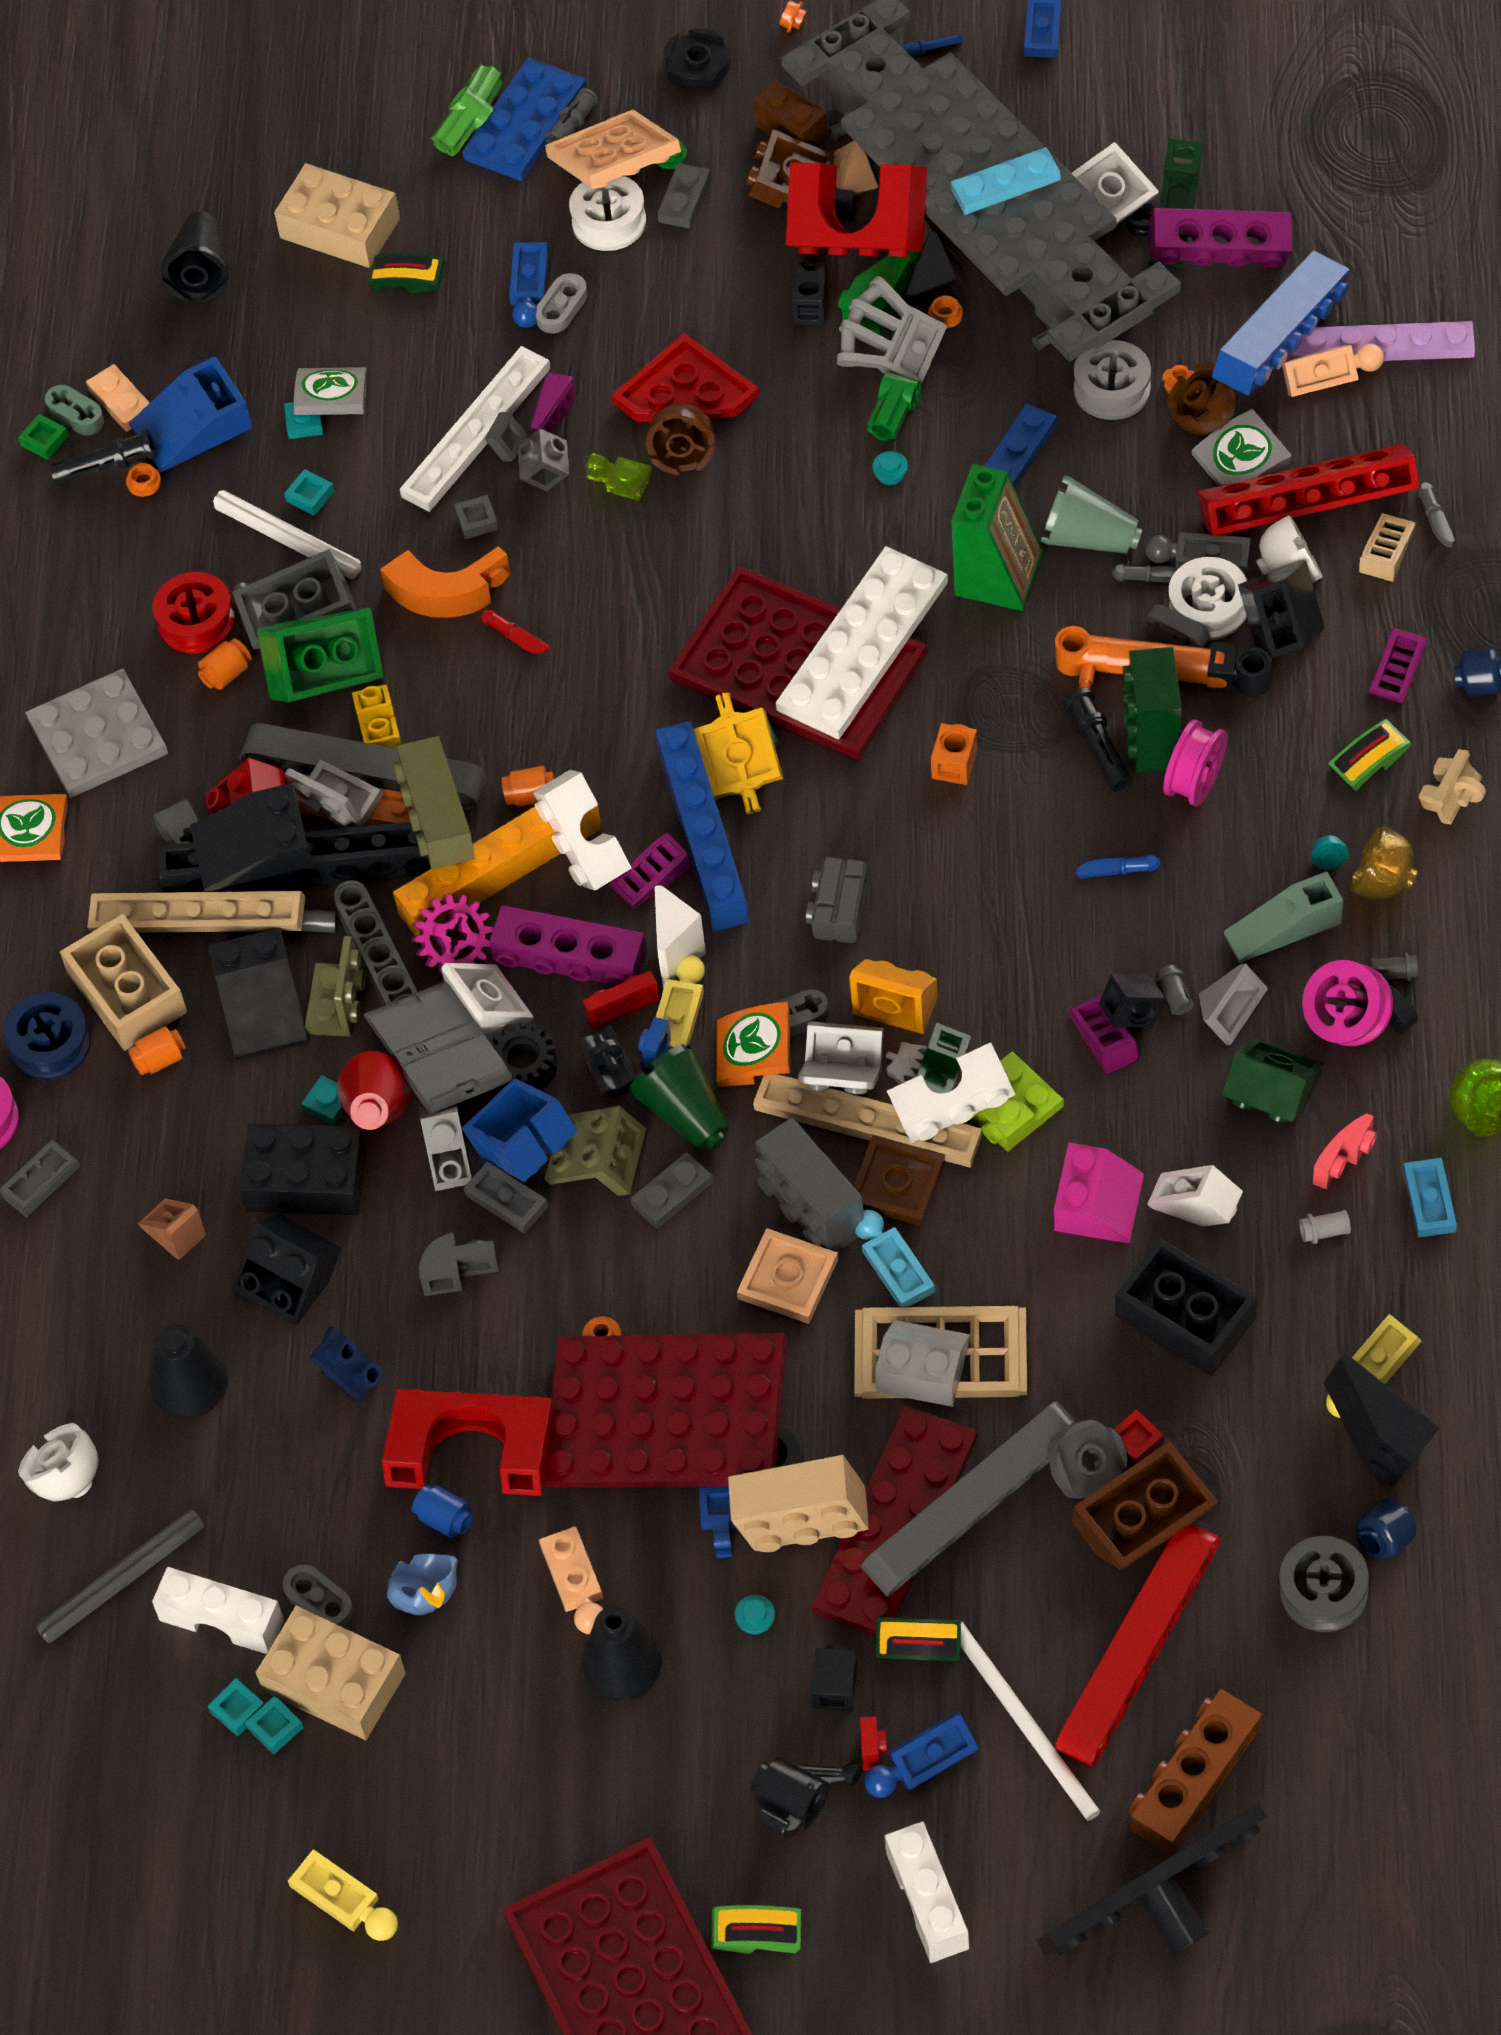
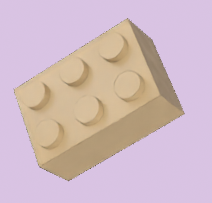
(337, 215)
(123, 981)
(798, 1503)
(331, 1672)

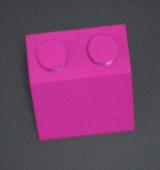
(1097, 1194)

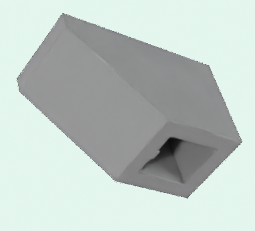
(445, 1148)

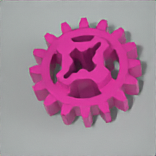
(456, 920)

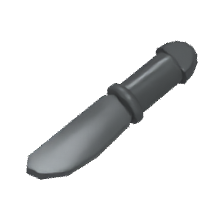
(1435, 515)
(1143, 573)

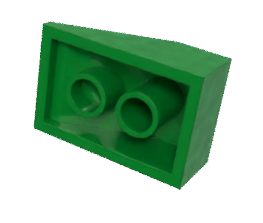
(319, 654)

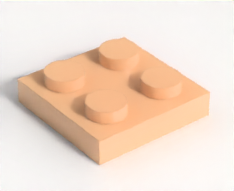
(787, 1275)

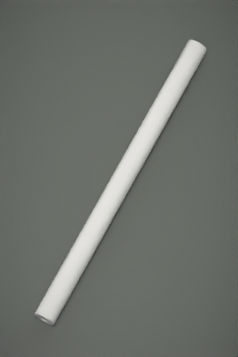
(1028, 1725)

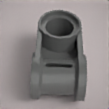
(175, 823)

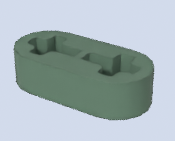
(70, 414)

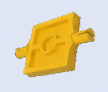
(738, 753)

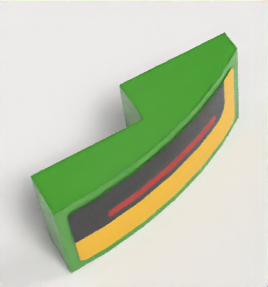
(1368, 753)
(756, 1927)

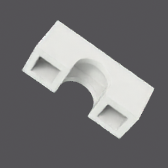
(563, 806)
(927, 1112)
(242, 1615)
(928, 1892)

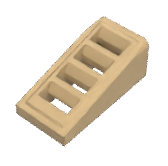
(1381, 566)

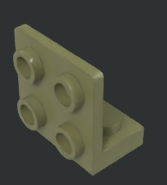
(334, 994)
(602, 1148)

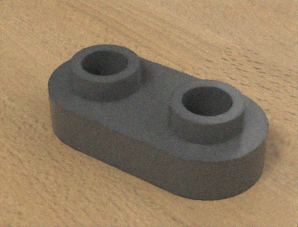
(320, 1598)

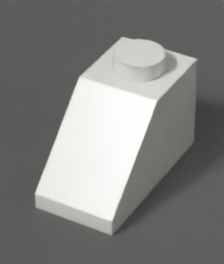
(1196, 1195)

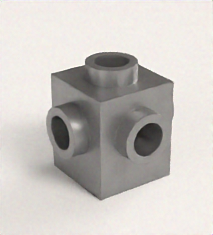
(543, 459)

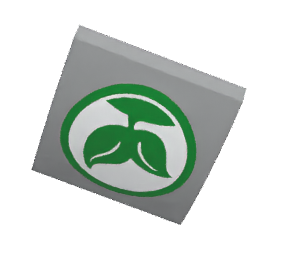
(330, 391)
(1241, 451)

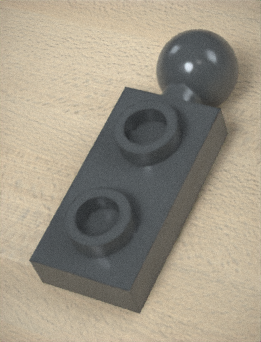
(1194, 545)

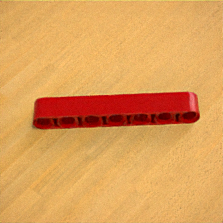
(1137, 1644)

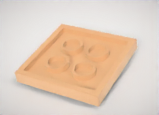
(613, 149)

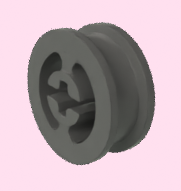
(1324, 1560)

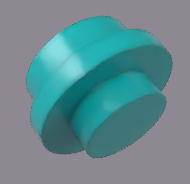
(890, 467)
(1329, 853)
(754, 1614)

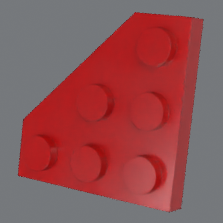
(689, 376)

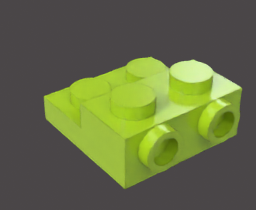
(1023, 1112)

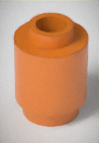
(224, 664)
(521, 784)
(156, 1051)

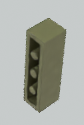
(434, 803)

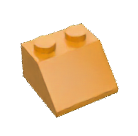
(893, 995)

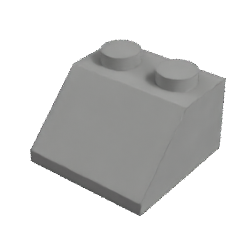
(921, 1362)

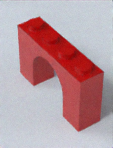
(894, 227)
(428, 1417)

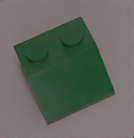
(1272, 1080)

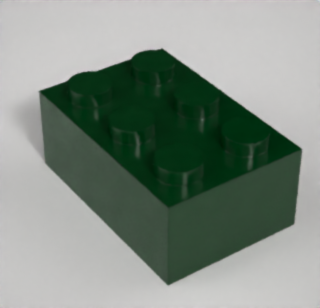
(1151, 708)

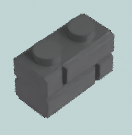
(838, 899)

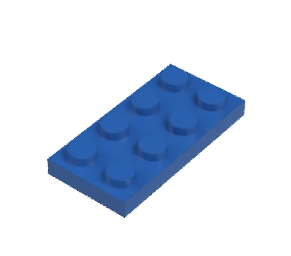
(521, 118)

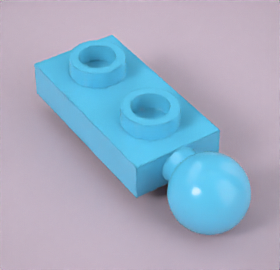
(893, 1261)

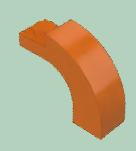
(442, 593)

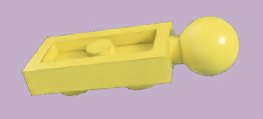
(682, 1000)
(1383, 1352)
(342, 1896)

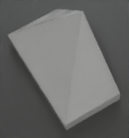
(1231, 1002)

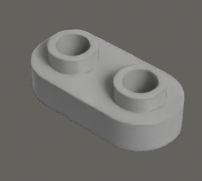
(556, 308)

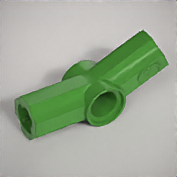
(468, 110)

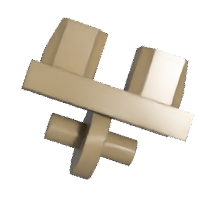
(1457, 788)

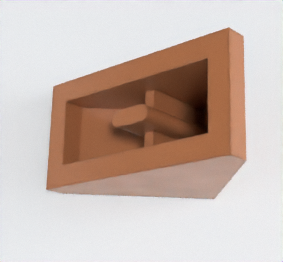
(174, 1226)

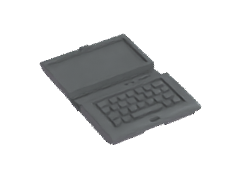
(439, 1047)

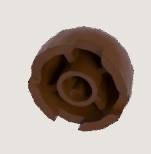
(1201, 402)
(680, 439)

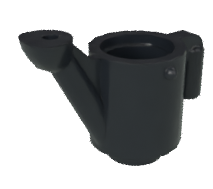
(796, 1792)

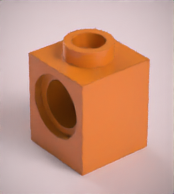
(954, 766)

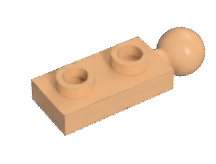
(1329, 368)
(573, 1576)

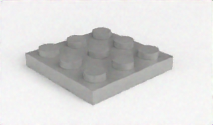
(96, 733)

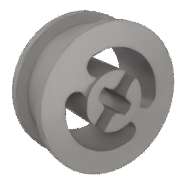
(1131, 380)

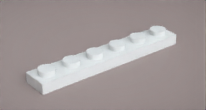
(467, 435)

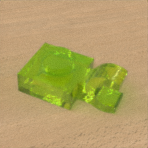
(622, 478)

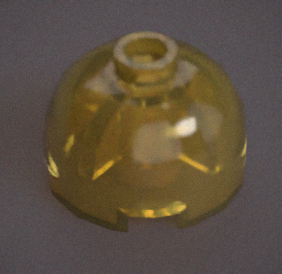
(1384, 867)

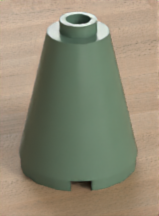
(1089, 521)

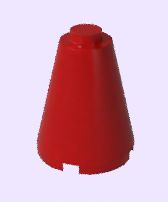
(373, 1089)

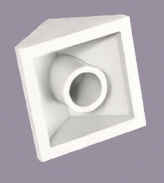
(1116, 182)
(678, 932)
(487, 996)

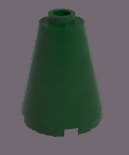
(683, 1097)

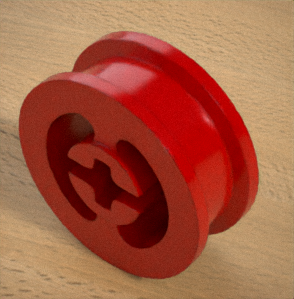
(175, 617)

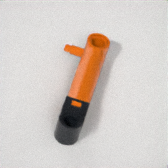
(1213, 666)

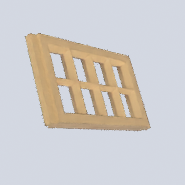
(1014, 1346)

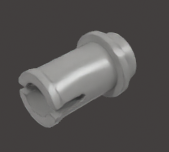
(1324, 1226)

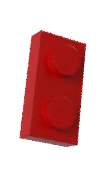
(621, 1000)

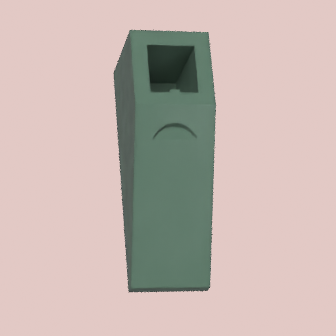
(1287, 917)

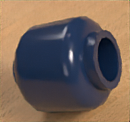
(1479, 672)
(1385, 1529)

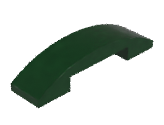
(1180, 181)

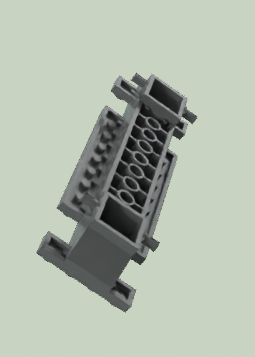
(956, 128)

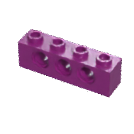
(1270, 228)
(555, 933)

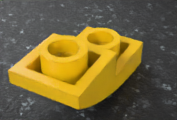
(376, 716)

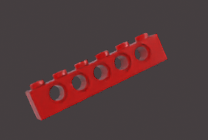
(1308, 489)

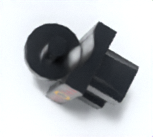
(607, 1062)

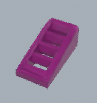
(553, 403)
(1406, 641)
(644, 863)
(1113, 1053)

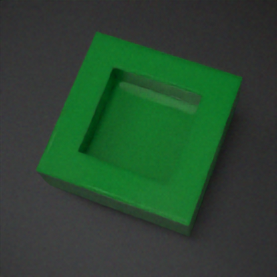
(43, 436)

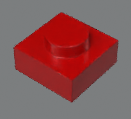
(1139, 1436)
(872, 1742)

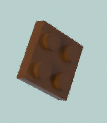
(898, 1180)

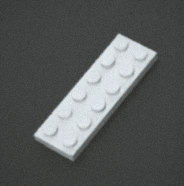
(861, 642)

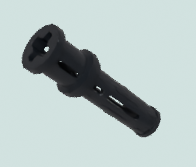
(118, 454)
(1093, 728)

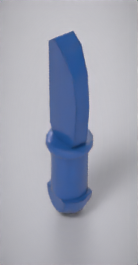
(919, 47)
(1115, 866)

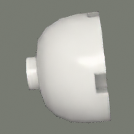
(1283, 546)
(62, 1465)

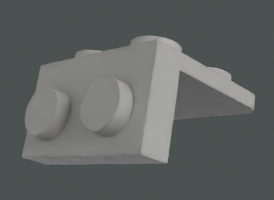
(336, 794)
(842, 1057)

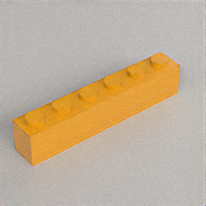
(498, 862)

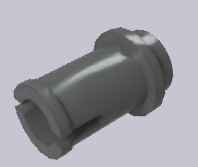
(1397, 967)
(1171, 982)

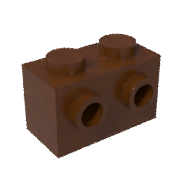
(790, 114)

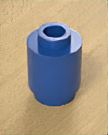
(442, 1511)

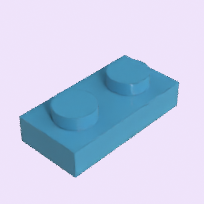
(1429, 1197)

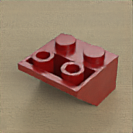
(243, 781)

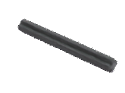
(119, 1576)

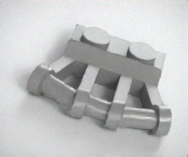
(912, 341)

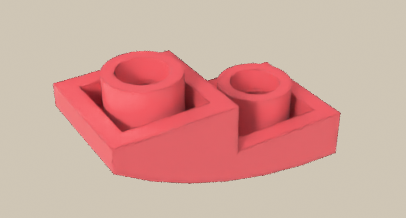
(1344, 1147)

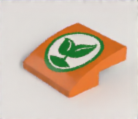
(32, 827)
(753, 1044)

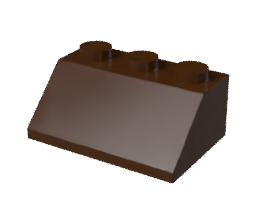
(1142, 1507)

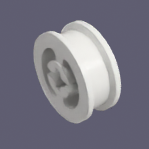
(626, 211)
(1206, 581)

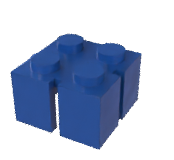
(519, 1129)

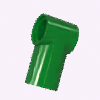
(895, 399)

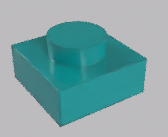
(301, 425)
(309, 492)
(324, 1101)
(235, 1706)
(274, 1725)

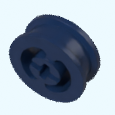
(60, 1019)

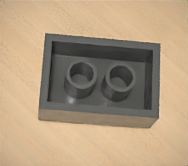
(808, 1186)

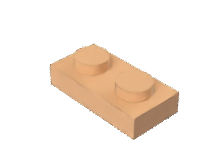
(117, 395)

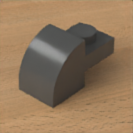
(445, 1263)

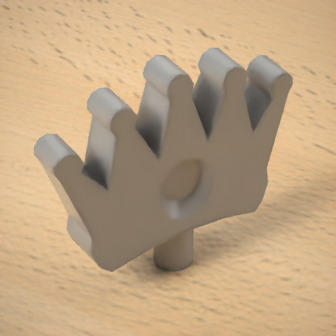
(905, 1062)

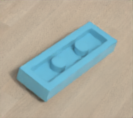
(1005, 180)

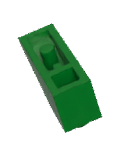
(894, 271)

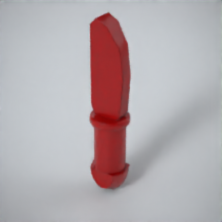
(516, 634)

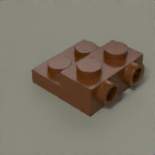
(771, 177)

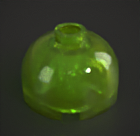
(1477, 1096)

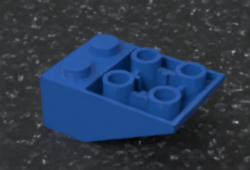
(193, 414)

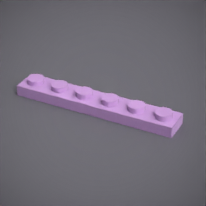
(1397, 341)

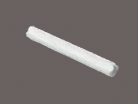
(282, 531)

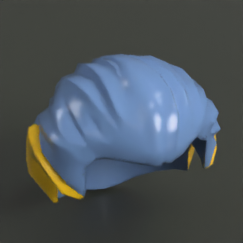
(423, 1583)

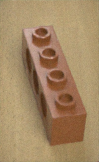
(1167, 1826)

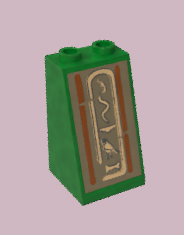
(993, 541)

